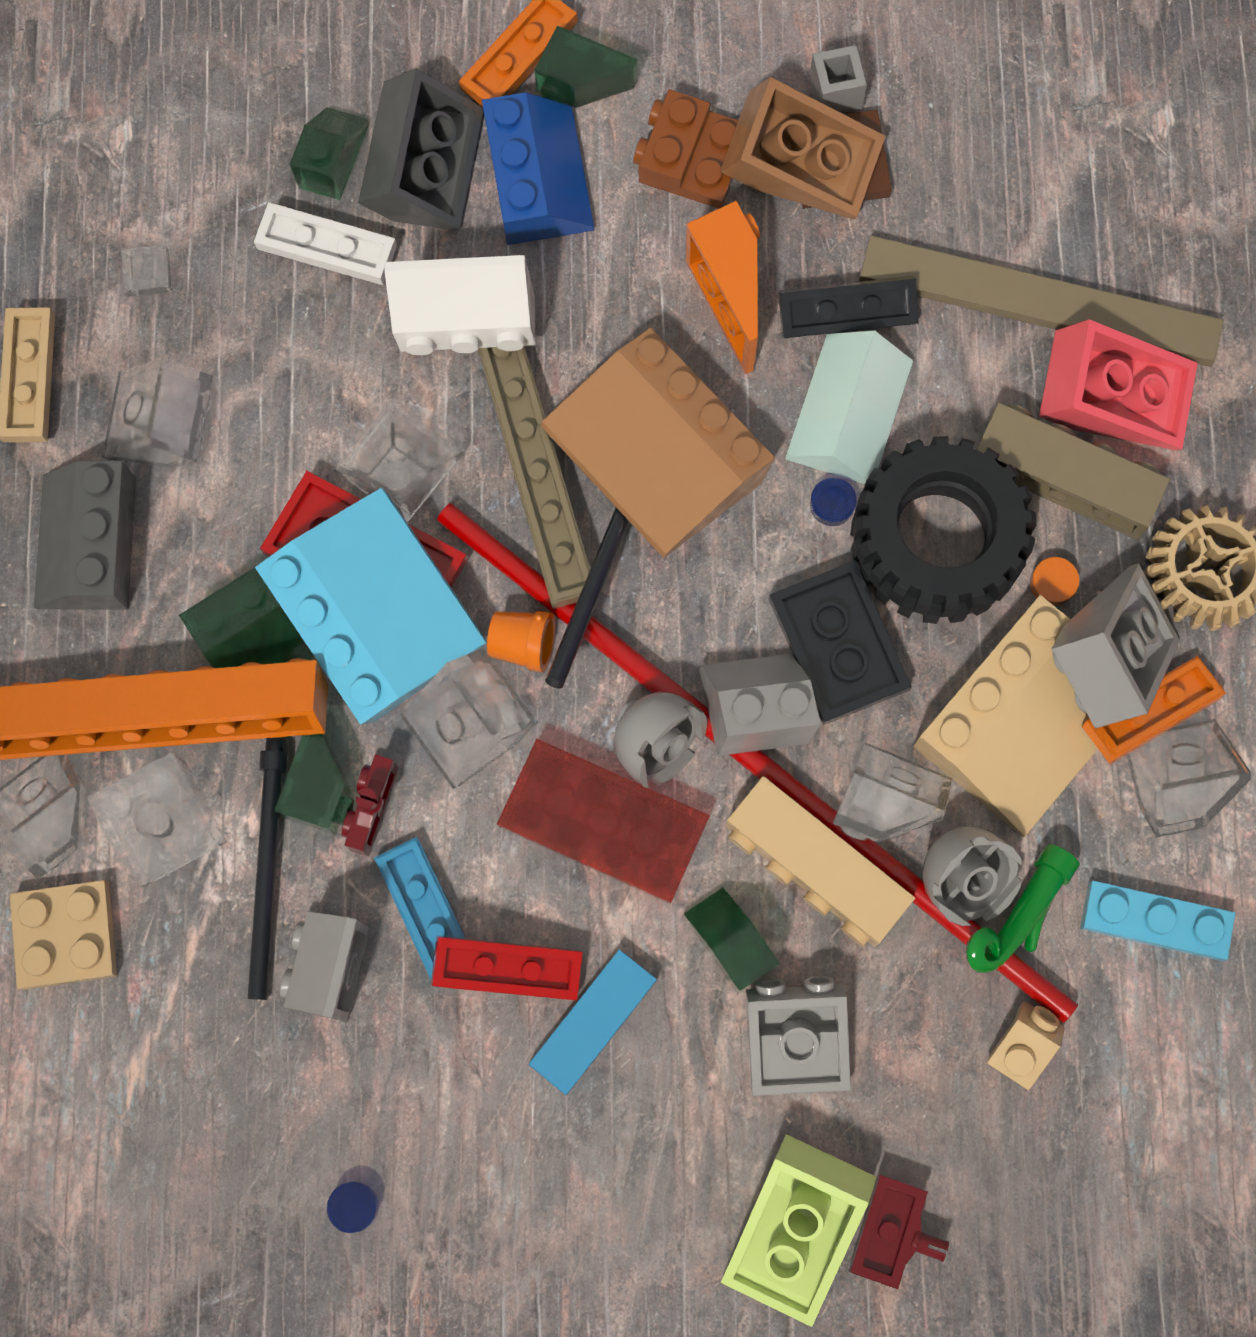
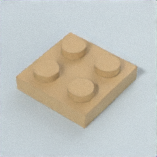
(63, 935)

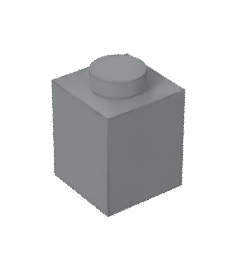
(838, 79)

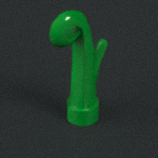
(990, 951)

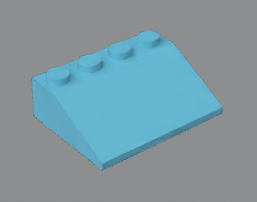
(370, 605)

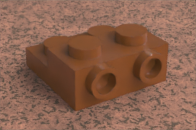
(686, 149)

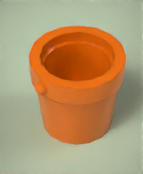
(522, 638)

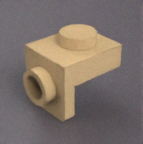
(1028, 1045)

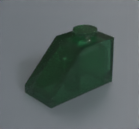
(582, 70)
(328, 152)
(315, 787)
(732, 940)

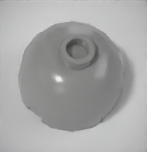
(656, 736)
(971, 874)

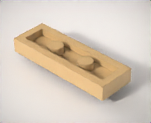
(26, 374)

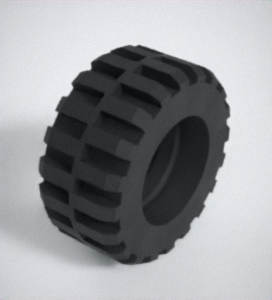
(958, 474)

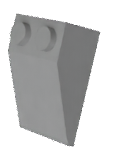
(1117, 650)

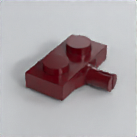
(374, 791)
(893, 1233)

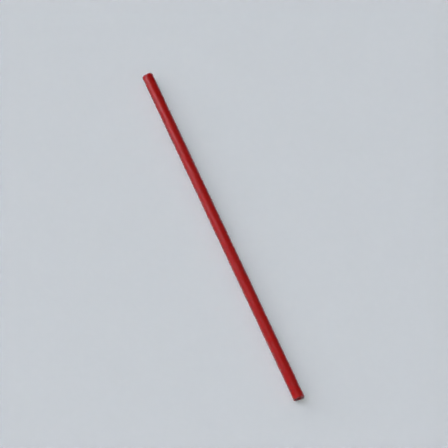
(755, 762)

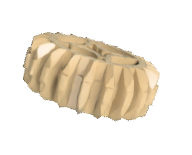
(1198, 533)

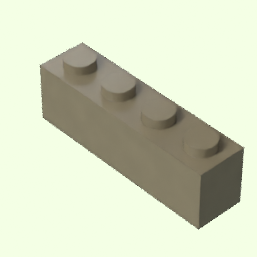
(1075, 472)

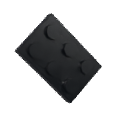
(840, 642)

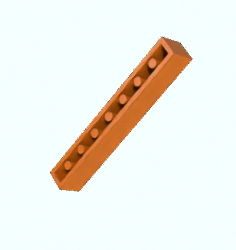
(163, 709)

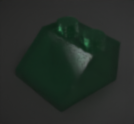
(244, 626)

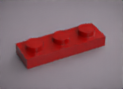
(506, 968)

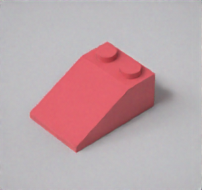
(1117, 386)

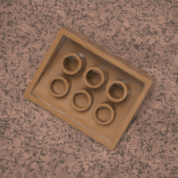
(658, 442)

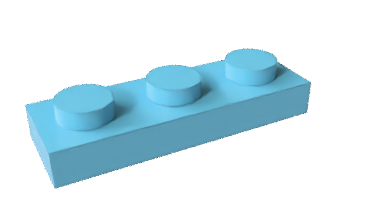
(1157, 920)

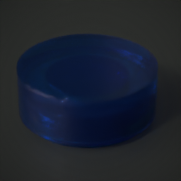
(833, 502)
(352, 1207)

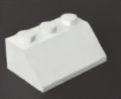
(461, 304)

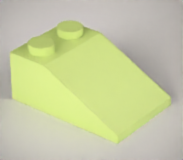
(799, 1230)

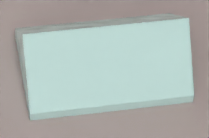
(850, 405)

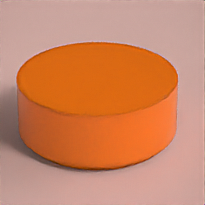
(1054, 580)

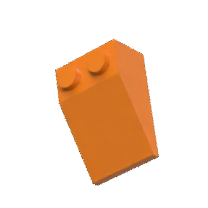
(724, 264)

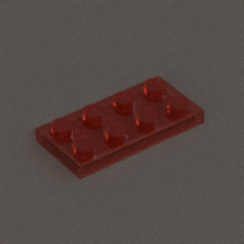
(603, 821)

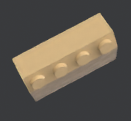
(1014, 725)

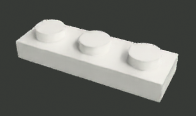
(325, 243)

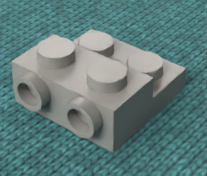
(798, 1037)

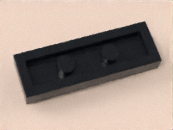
(848, 307)

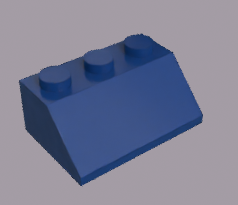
(537, 167)

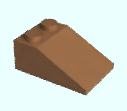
(802, 150)

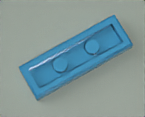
(418, 898)
(592, 1022)

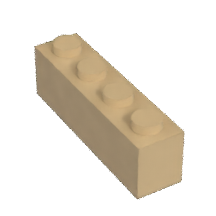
(818, 862)

